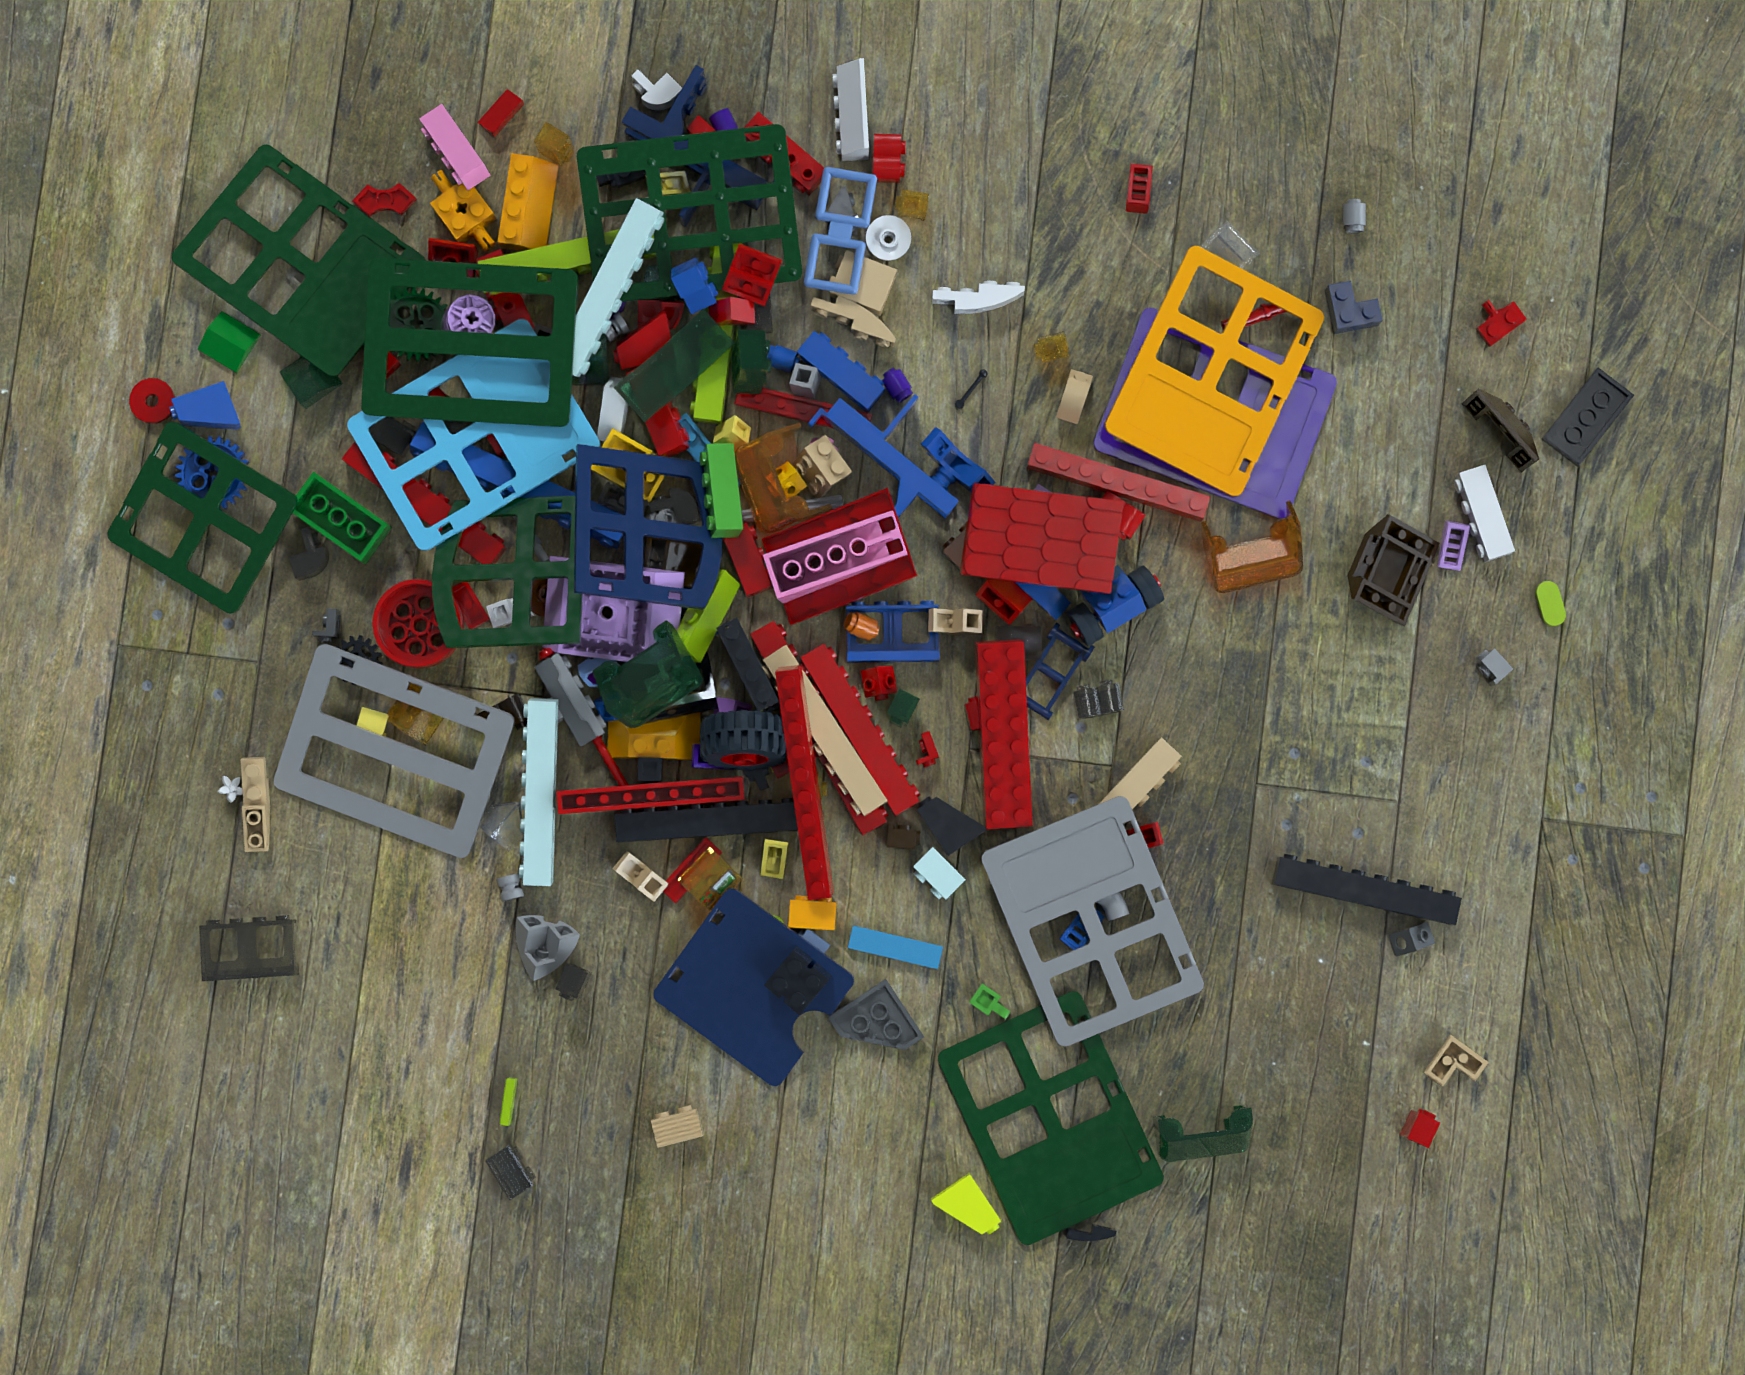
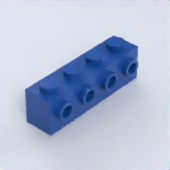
(841, 371)

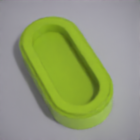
(1550, 603)

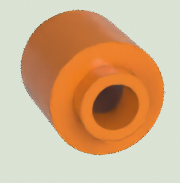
(861, 626)

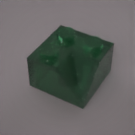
(750, 361)

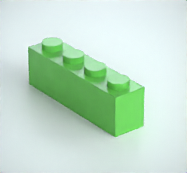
(721, 490)

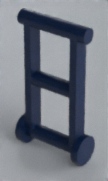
(1084, 652)

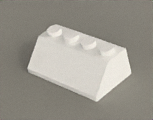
(852, 111)

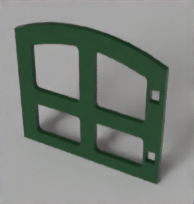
(521, 571)

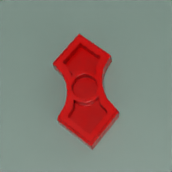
(393, 199)

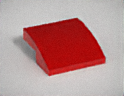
(751, 274)

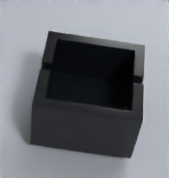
(798, 981)

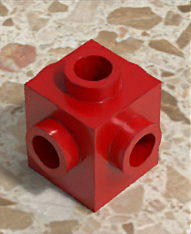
(879, 682)

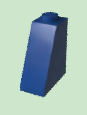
(206, 408)

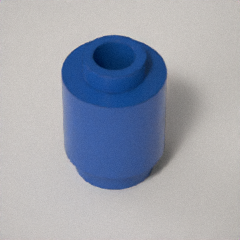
(783, 358)

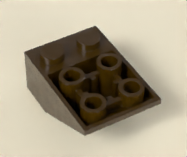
(673, 556)

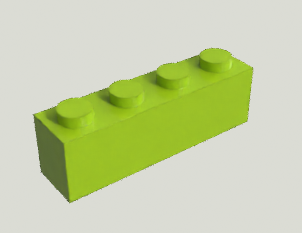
(699, 625)

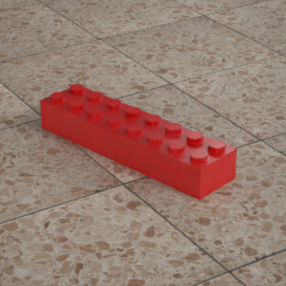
(1003, 734)

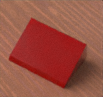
(452, 251)

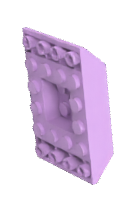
(632, 621)

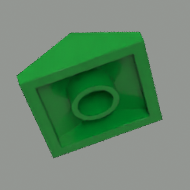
(228, 341)

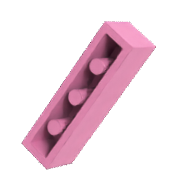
(454, 146)

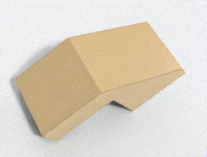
(640, 876)

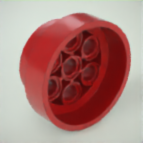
(387, 620)

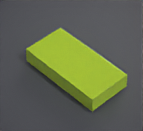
(508, 1101)

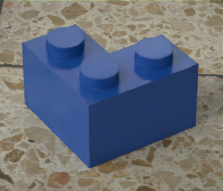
(693, 285)

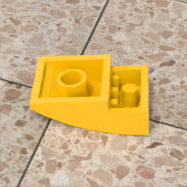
(618, 441)

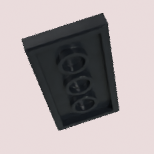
(1587, 417)

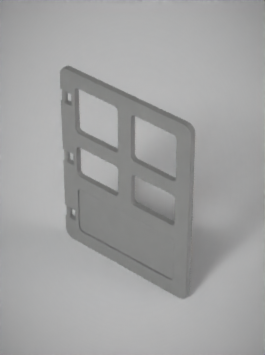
(1069, 870)

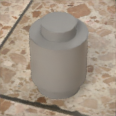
(1354, 216)

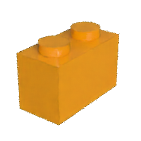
(812, 914)

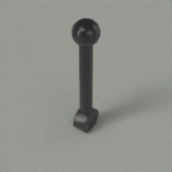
(960, 403)

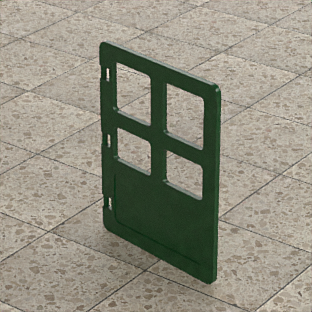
(328, 309)
(1074, 1168)

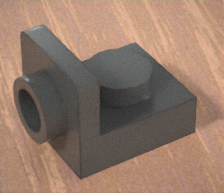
(331, 622)

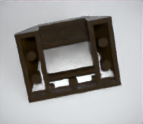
(1514, 429)
(1391, 568)

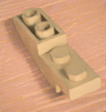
(864, 323)
(256, 804)

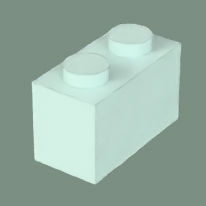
(938, 874)

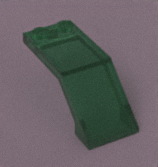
(674, 365)

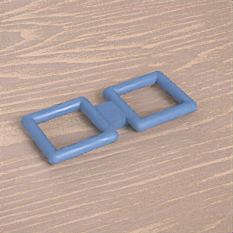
(840, 230)

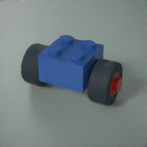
(1127, 599)

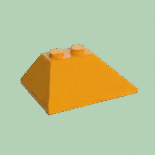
(657, 739)

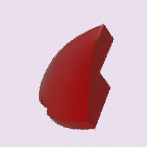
(650, 307)

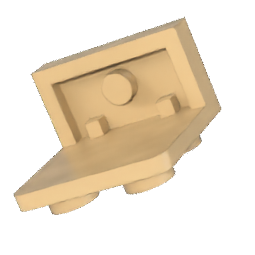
(821, 466)

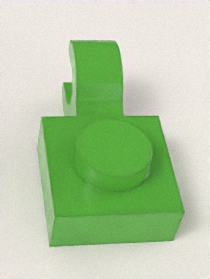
(987, 1000)

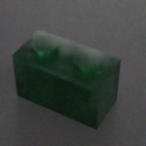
(902, 708)

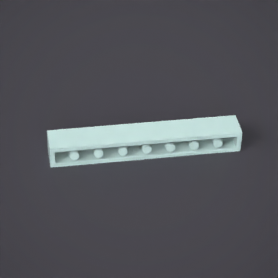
(613, 280)
(539, 791)

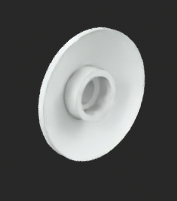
(892, 227)

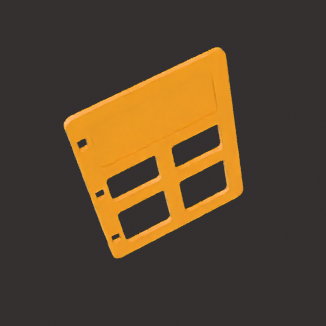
(1189, 419)

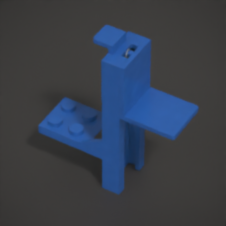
(872, 442)

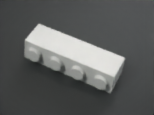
(1484, 513)

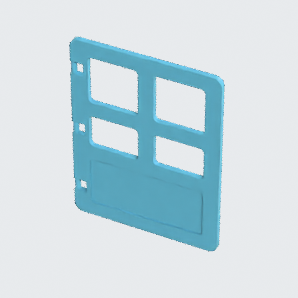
(531, 449)

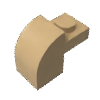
(1074, 396)
(955, 621)

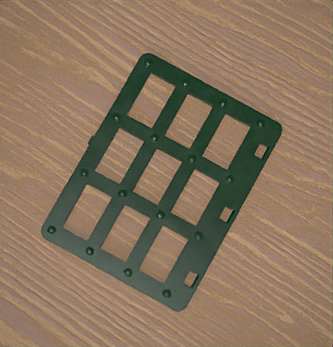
(703, 148)

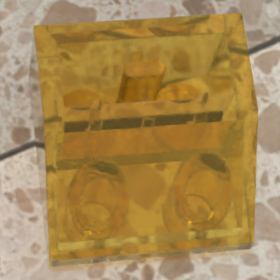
(413, 720)

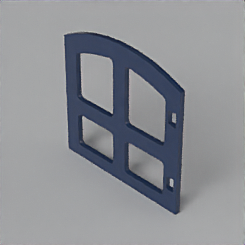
(636, 526)

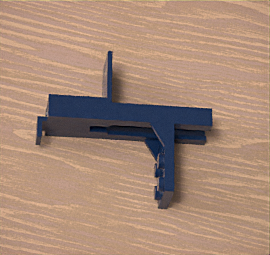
(644, 127)

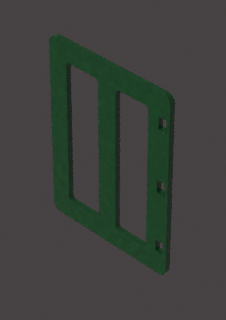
(382, 338)

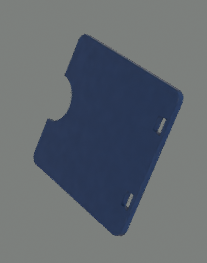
(725, 988)

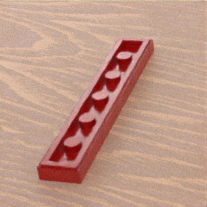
(787, 406)

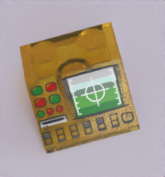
(709, 878)

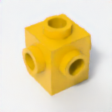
(790, 480)

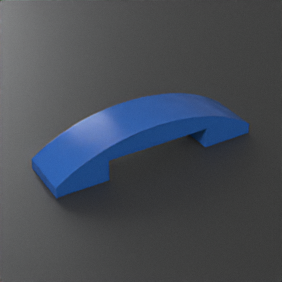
(1047, 597)

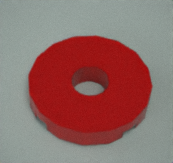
(142, 392)

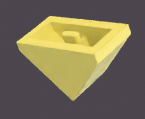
(774, 858)

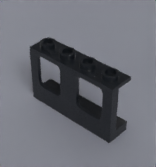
(694, 702)

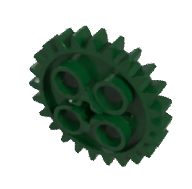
(421, 301)

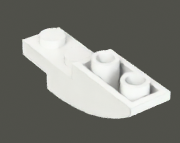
(988, 297)

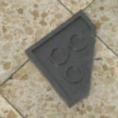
(877, 1019)

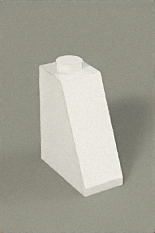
(613, 410)

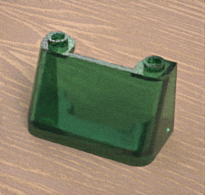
(648, 680)
(1175, 1146)

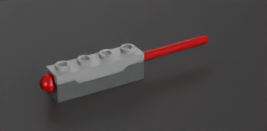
(575, 706)

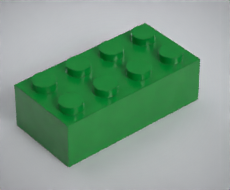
(340, 518)

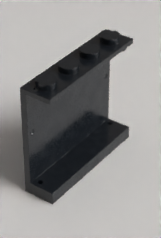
(748, 666)

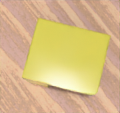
(732, 431)
(373, 720)

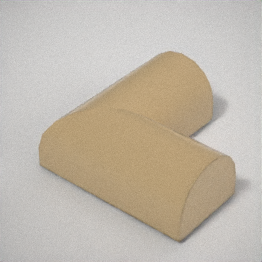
(1451, 1056)

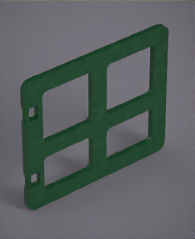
(205, 512)

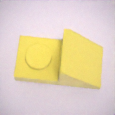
(674, 183)

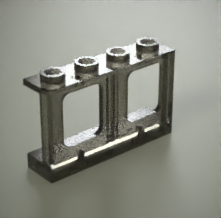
(248, 963)

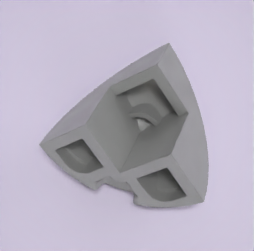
(543, 944)

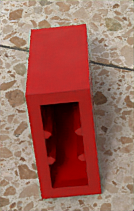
(643, 341)

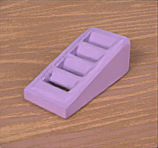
(1464, 528)

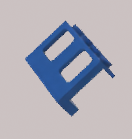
(892, 647)

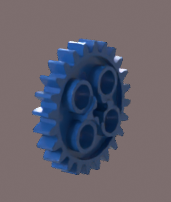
(192, 470)

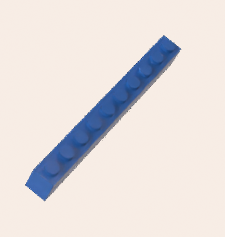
(494, 472)

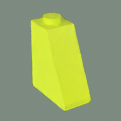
(968, 1204)

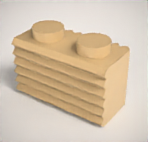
(677, 1127)

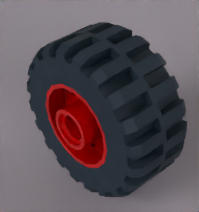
(743, 740)

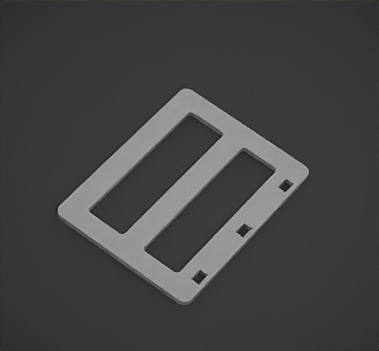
(474, 782)

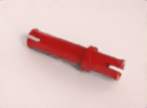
(1262, 313)

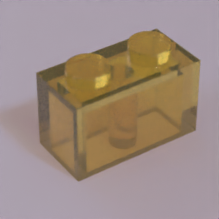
(554, 144)

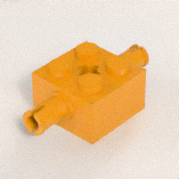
(463, 225)

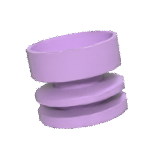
(465, 306)

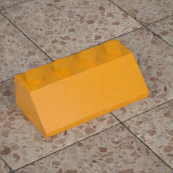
(527, 203)

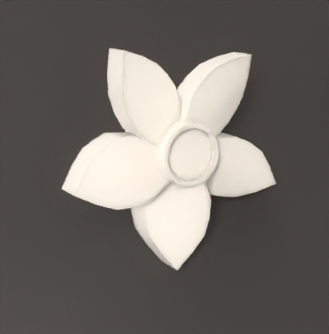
(230, 788)

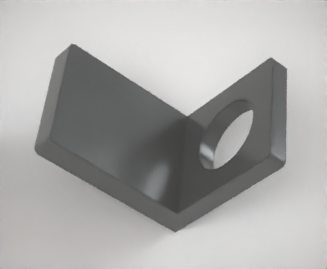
(1415, 937)

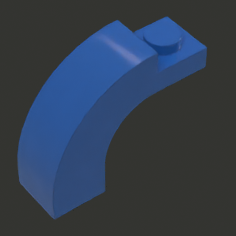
(953, 460)

